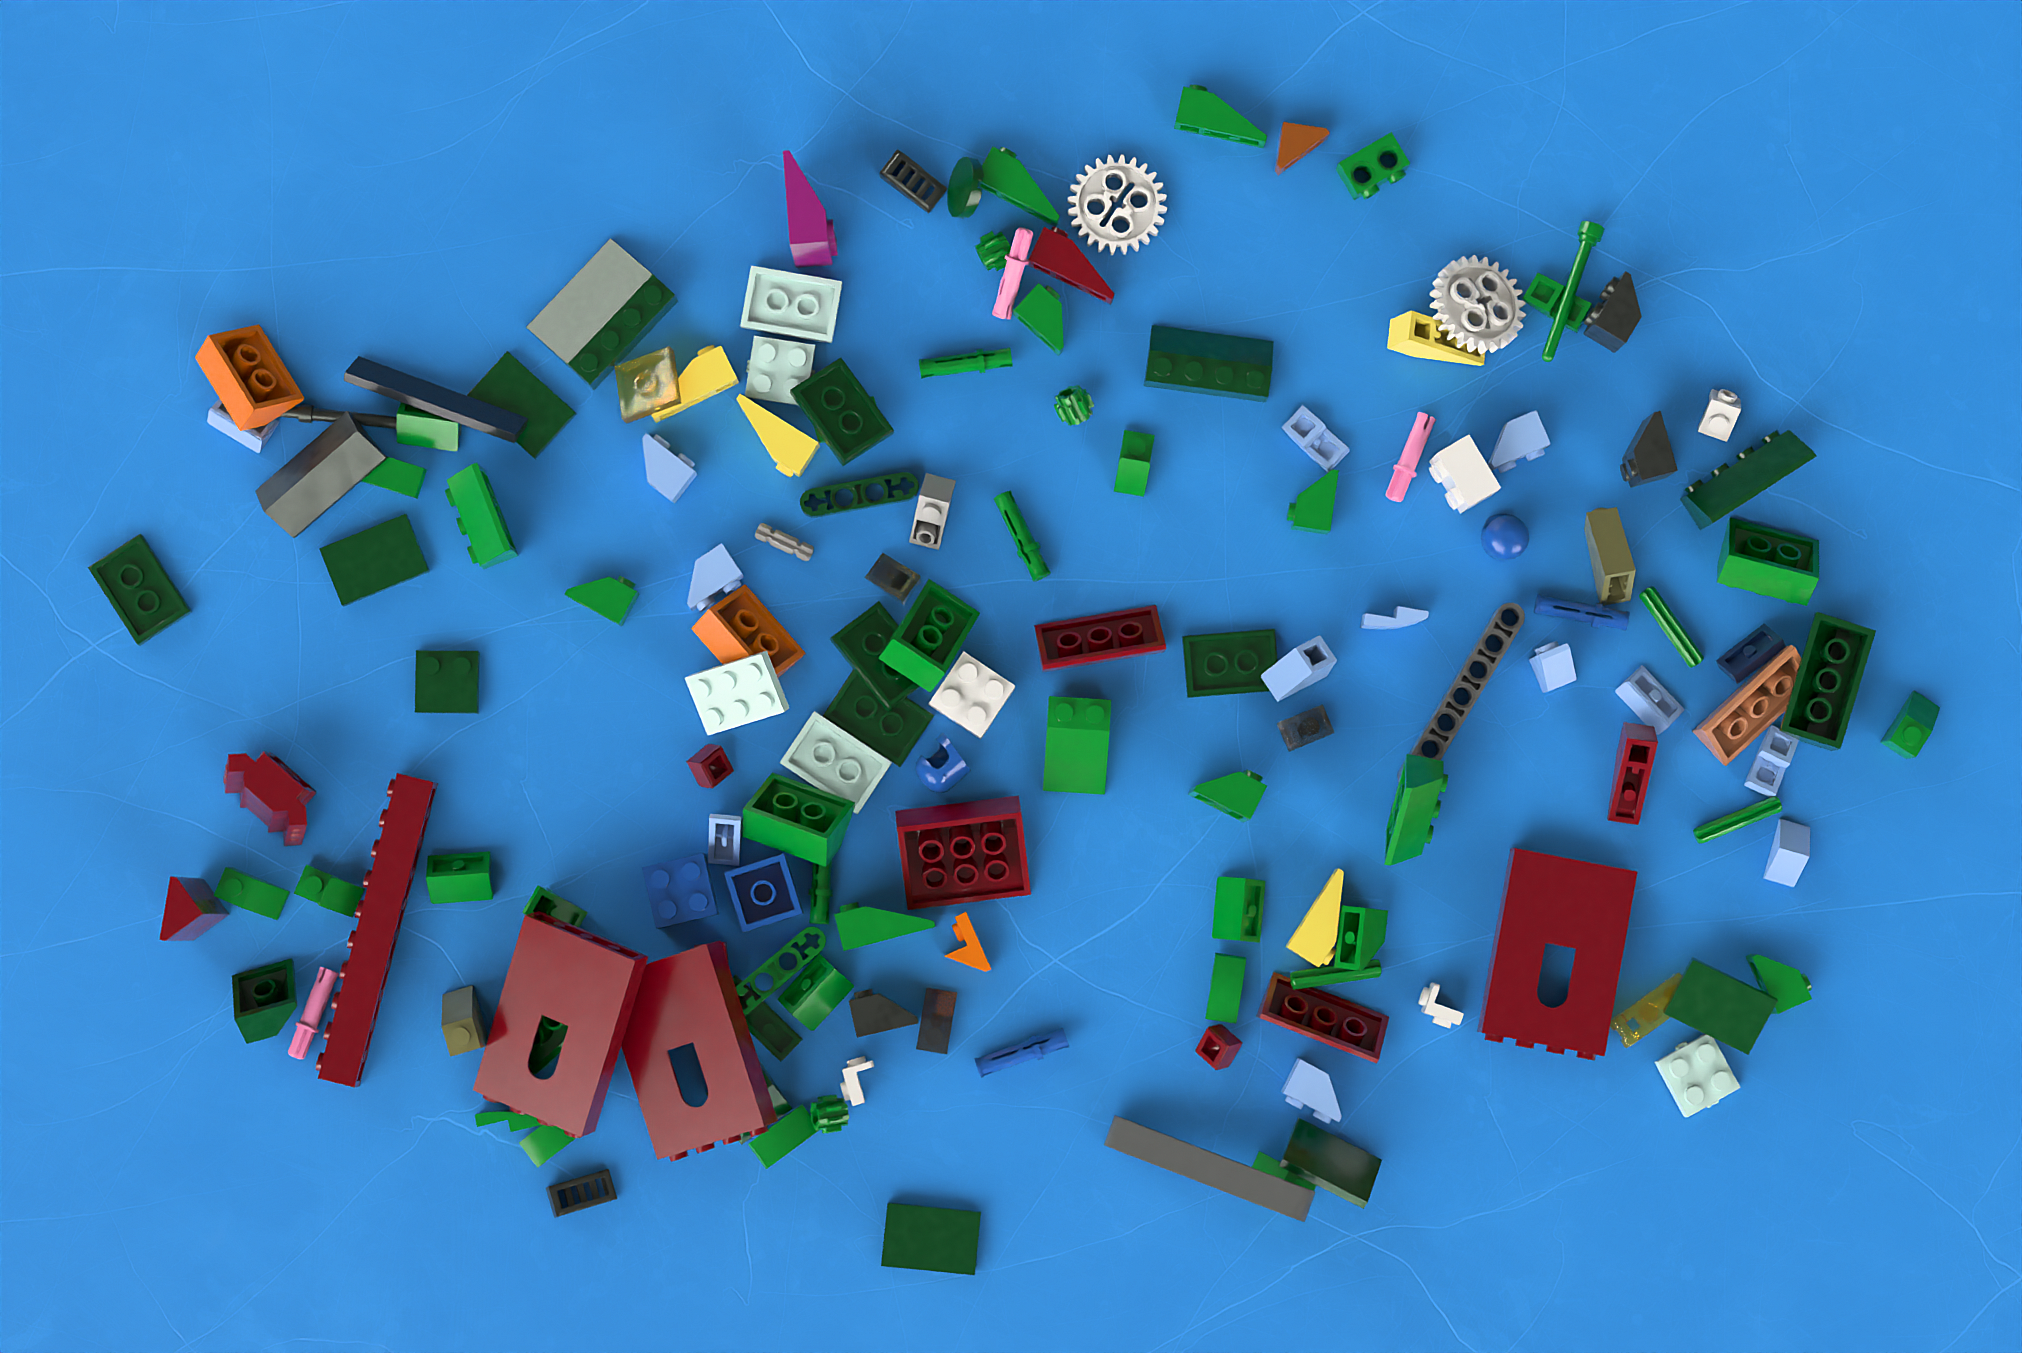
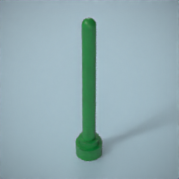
(1589, 235)

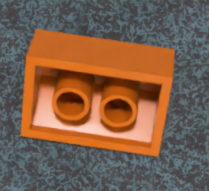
(248, 376)
(745, 627)

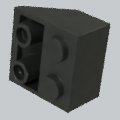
(1617, 316)

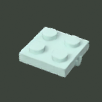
(777, 368)
(1697, 1074)

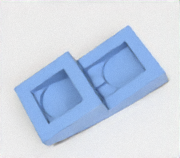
(1315, 439)
(1401, 618)
(1771, 761)

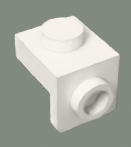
(1720, 414)
(1442, 1015)
(851, 1087)

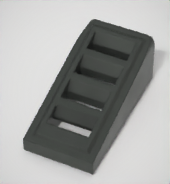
(886, 174)
(554, 1198)

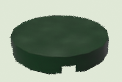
(963, 188)

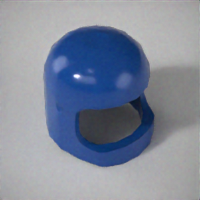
(1504, 536)
(943, 768)

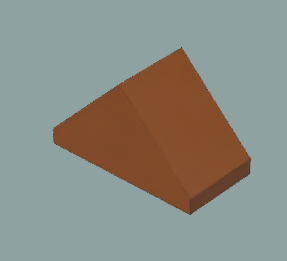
(1297, 142)

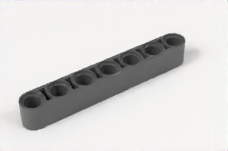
(1466, 681)
(1209, 1168)

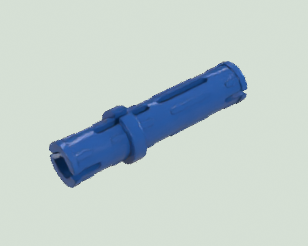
(1618, 619)
(1022, 1052)

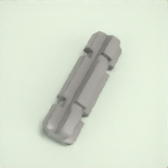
(784, 542)

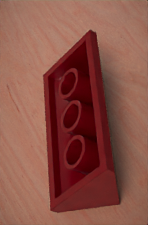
(1099, 638)
(190, 909)
(1324, 1018)

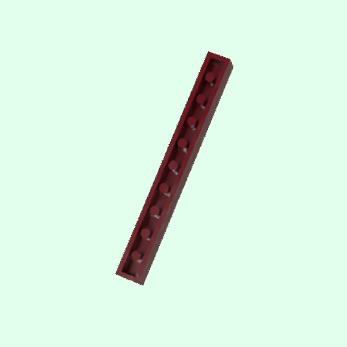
(376, 931)

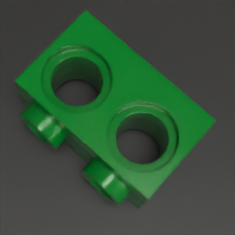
(1369, 161)

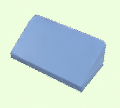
(252, 438)
(1649, 700)

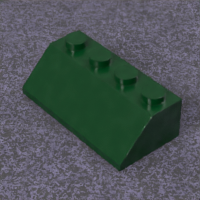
(1209, 363)
(1746, 478)
(1827, 681)

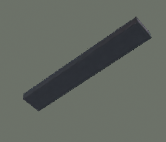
(436, 399)

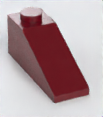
(1064, 261)
(1632, 772)

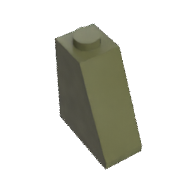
(1609, 556)
(463, 1021)

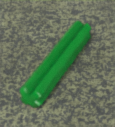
(1671, 626)
(1737, 819)
(1331, 975)

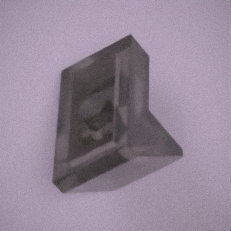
(1305, 728)
(936, 1020)

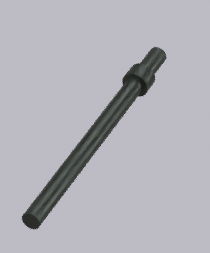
(307, 413)

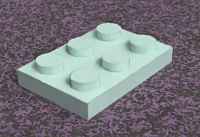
(791, 304)
(737, 693)
(835, 761)

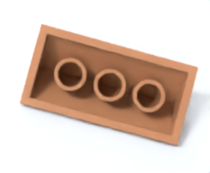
(1750, 707)

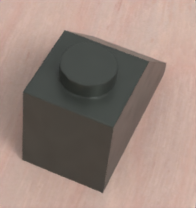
(877, 1014)

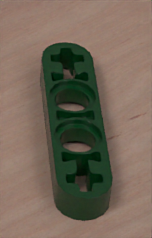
(858, 489)

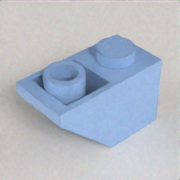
(1517, 440)
(664, 470)
(711, 576)
(1553, 666)
(1299, 668)
(1313, 1088)

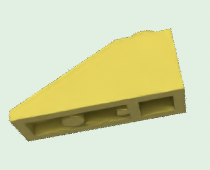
(1420, 337)
(702, 379)
(785, 443)
(1318, 929)

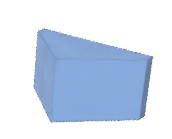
(725, 839)
(1788, 853)

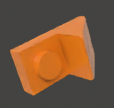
(972, 953)

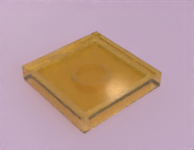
(648, 384)

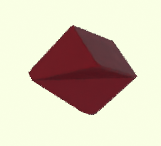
(710, 766)
(1218, 1046)

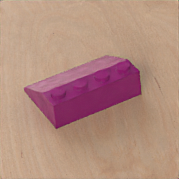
(810, 231)

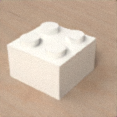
(1463, 474)
(972, 695)

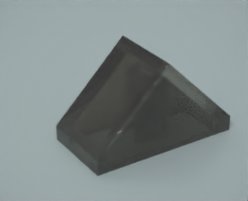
(893, 578)

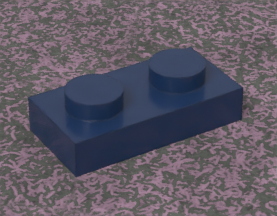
(1750, 653)

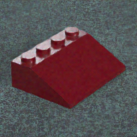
(963, 852)

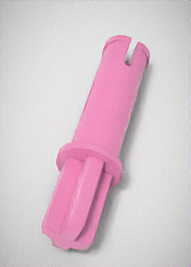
(1013, 273)
(1410, 457)
(312, 1013)

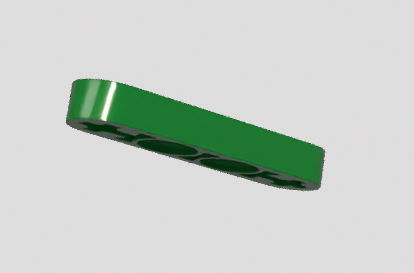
(778, 974)

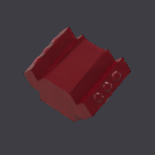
(270, 793)

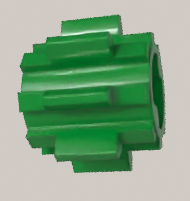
(993, 250)
(1073, 405)
(829, 1114)

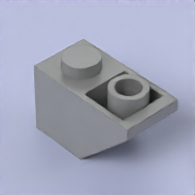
(932, 511)

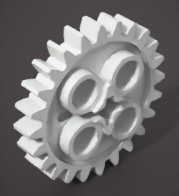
(1094, 189)
(1477, 304)

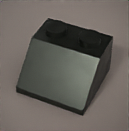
(1649, 453)

